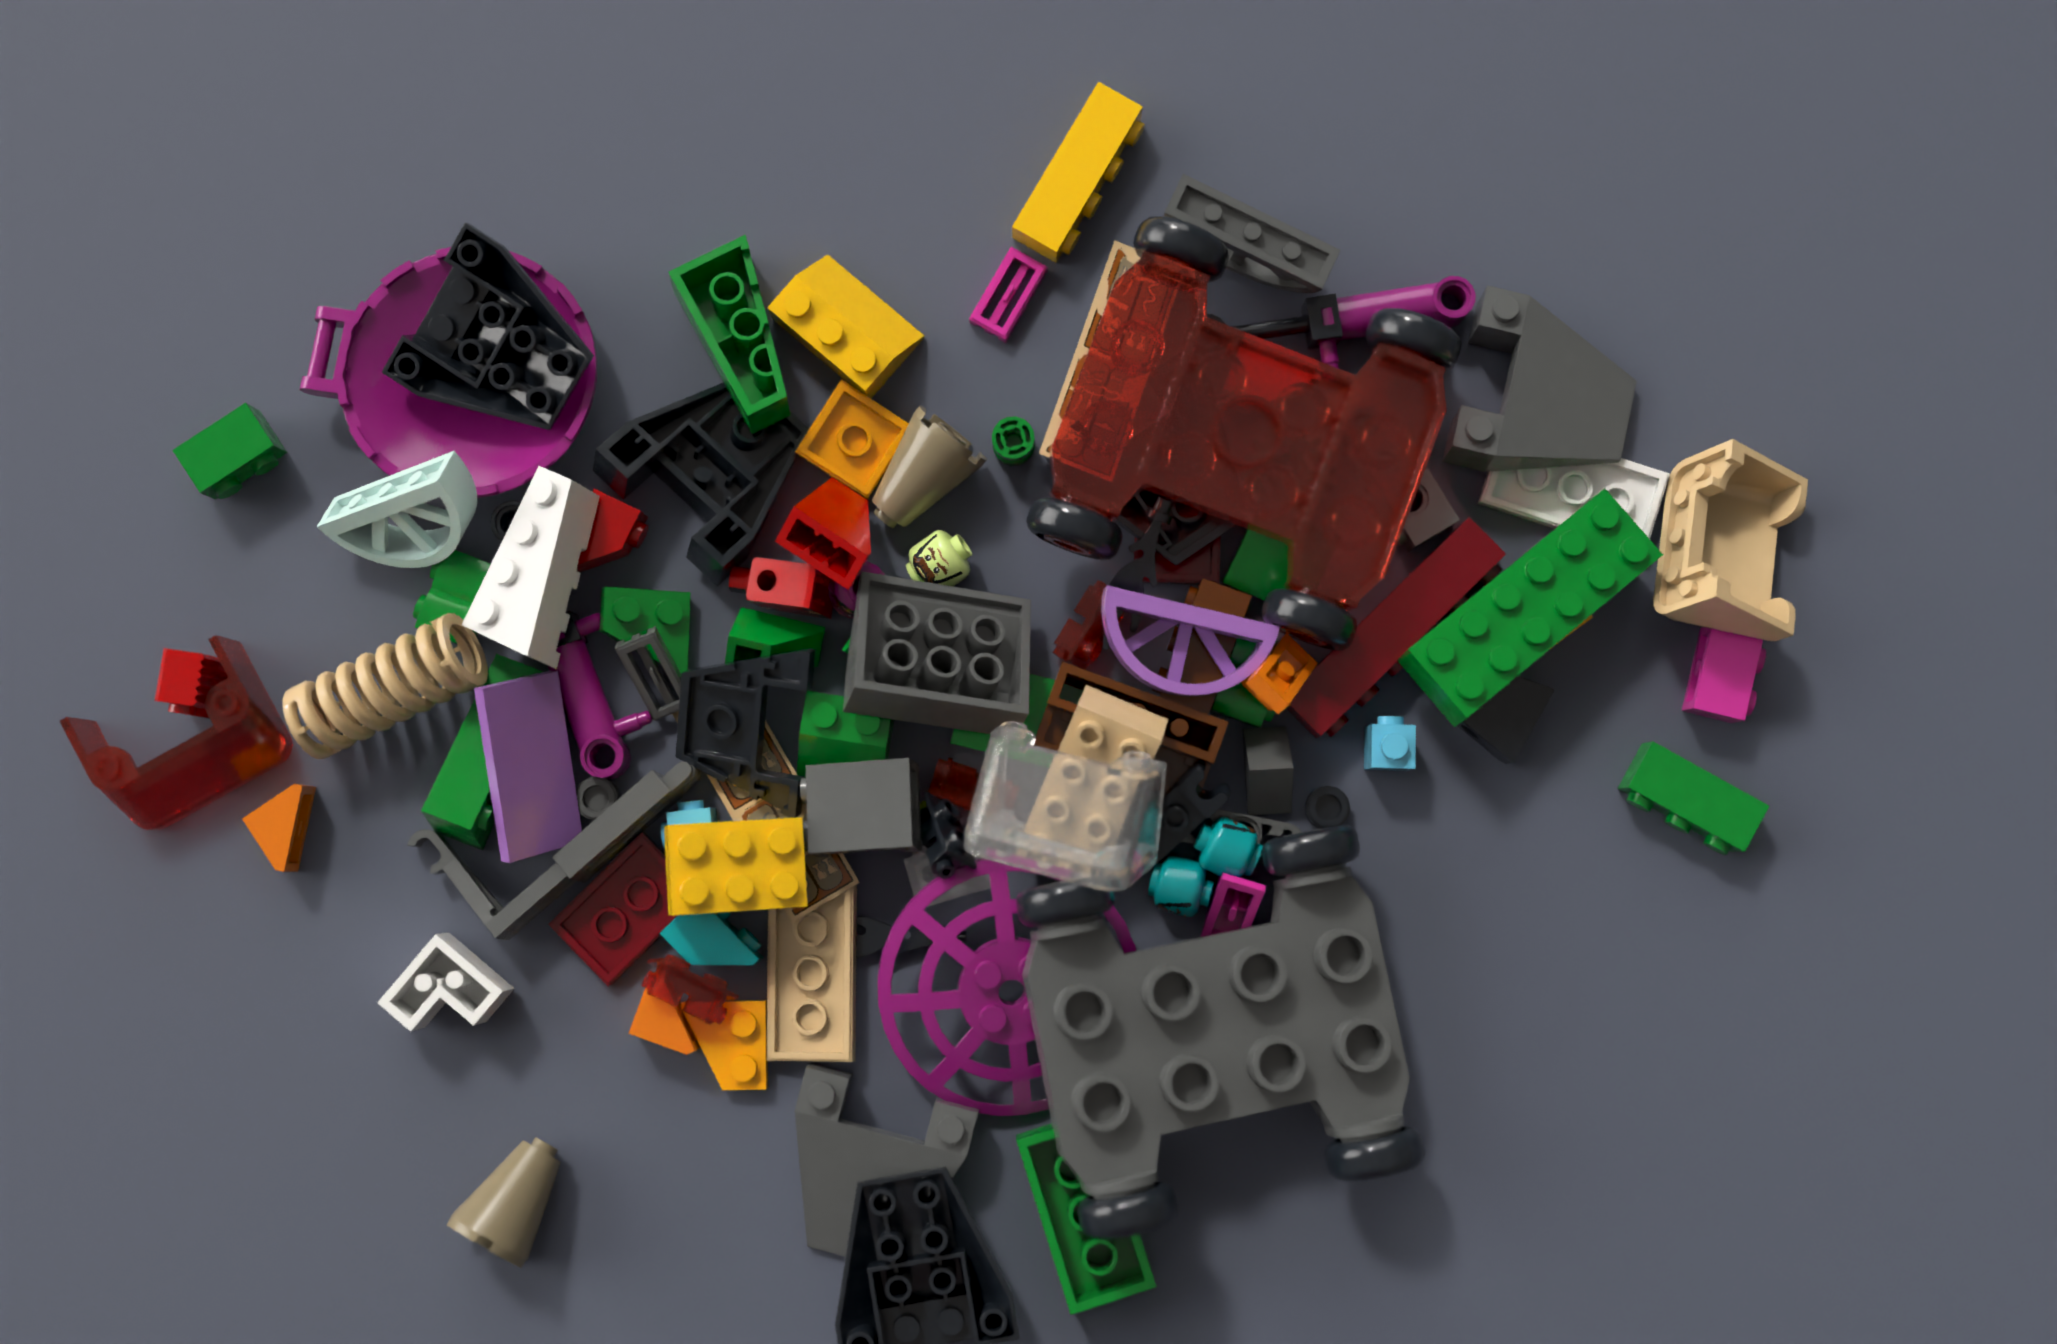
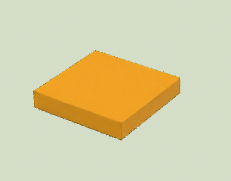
(852, 439)

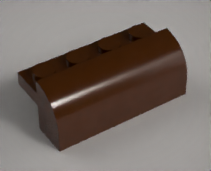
(1187, 736)

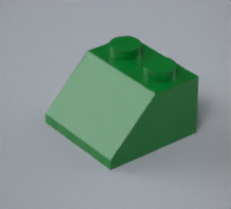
(837, 736)

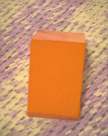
(282, 826)
(663, 1025)

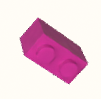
(1724, 675)

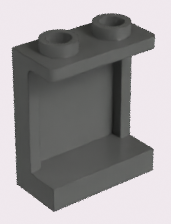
(862, 807)

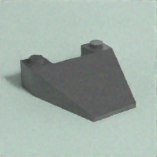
(1559, 397)
(842, 1152)

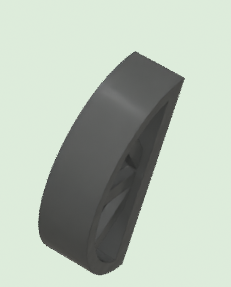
(1255, 241)

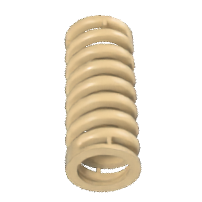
(328, 721)

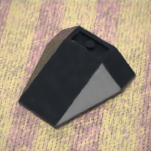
(491, 340)
(920, 1268)

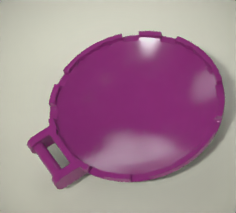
(406, 429)

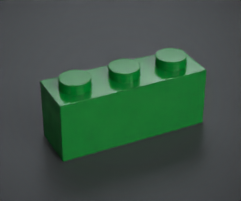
(1692, 799)

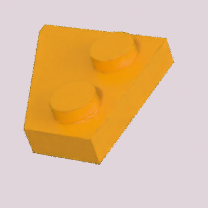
(736, 1045)

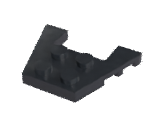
(725, 722)

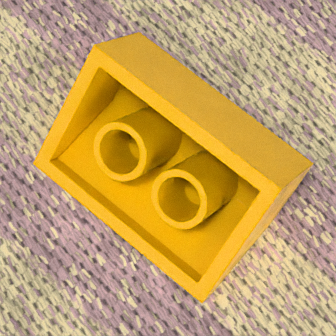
(845, 325)

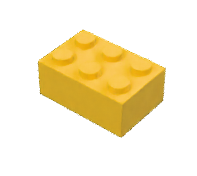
(735, 866)

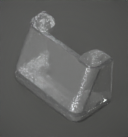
(1066, 811)

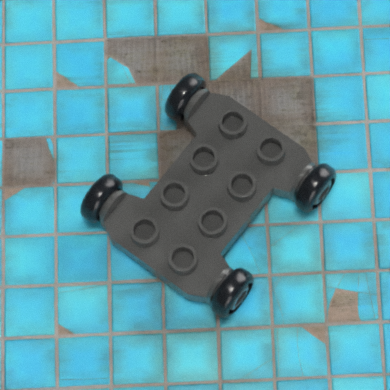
(1216, 1031)

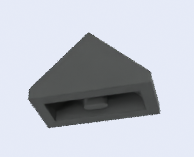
(1268, 770)

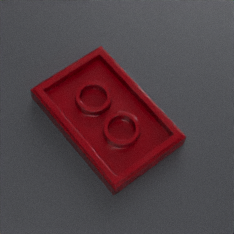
(619, 911)

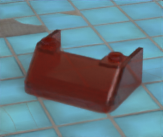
(239, 747)

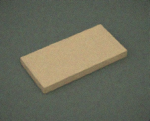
(813, 983)

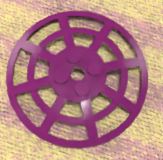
(977, 990)

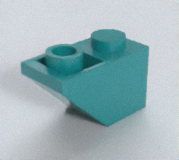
(712, 940)

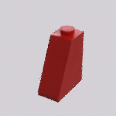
(830, 531)

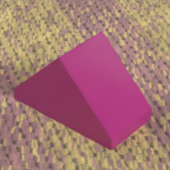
(1232, 904)

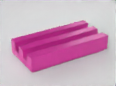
(990, 326)

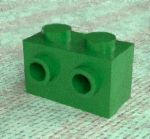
(230, 452)

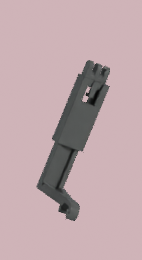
(576, 860)

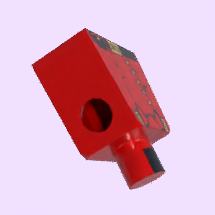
(783, 587)

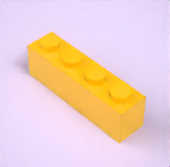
(1078, 172)

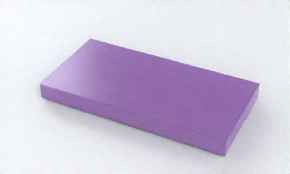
(528, 765)

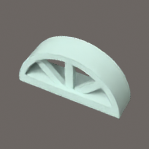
(361, 516)

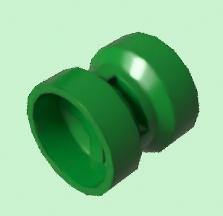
(1011, 448)

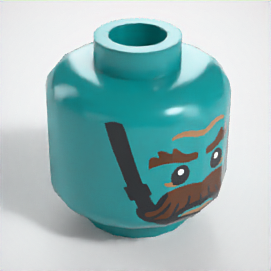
(1228, 848)
(1180, 886)

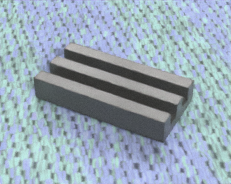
(640, 643)

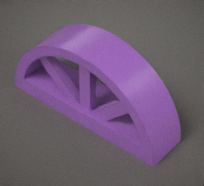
(1204, 622)

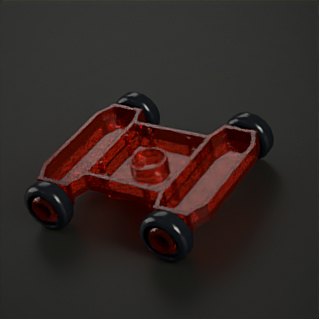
(1247, 432)

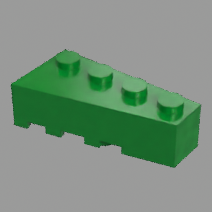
(731, 322)
(461, 795)

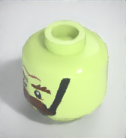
(939, 559)

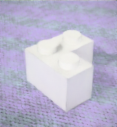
(441, 975)

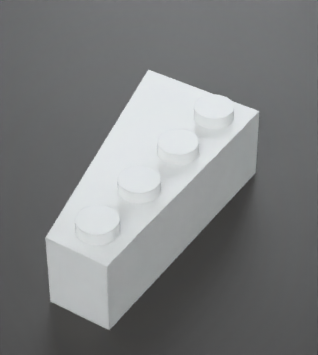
(536, 568)

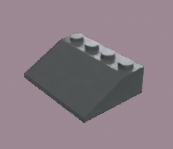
(938, 655)

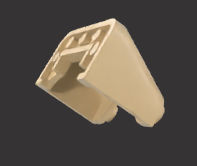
(1723, 541)

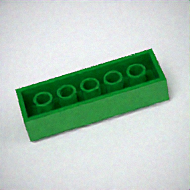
(1529, 607)

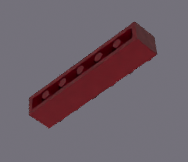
(1394, 626)

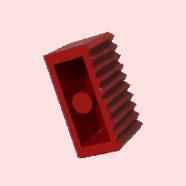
(186, 681)

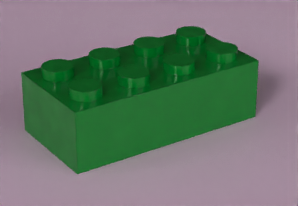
(1088, 1268)

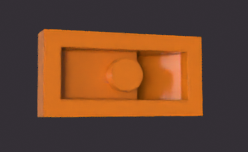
(1280, 674)

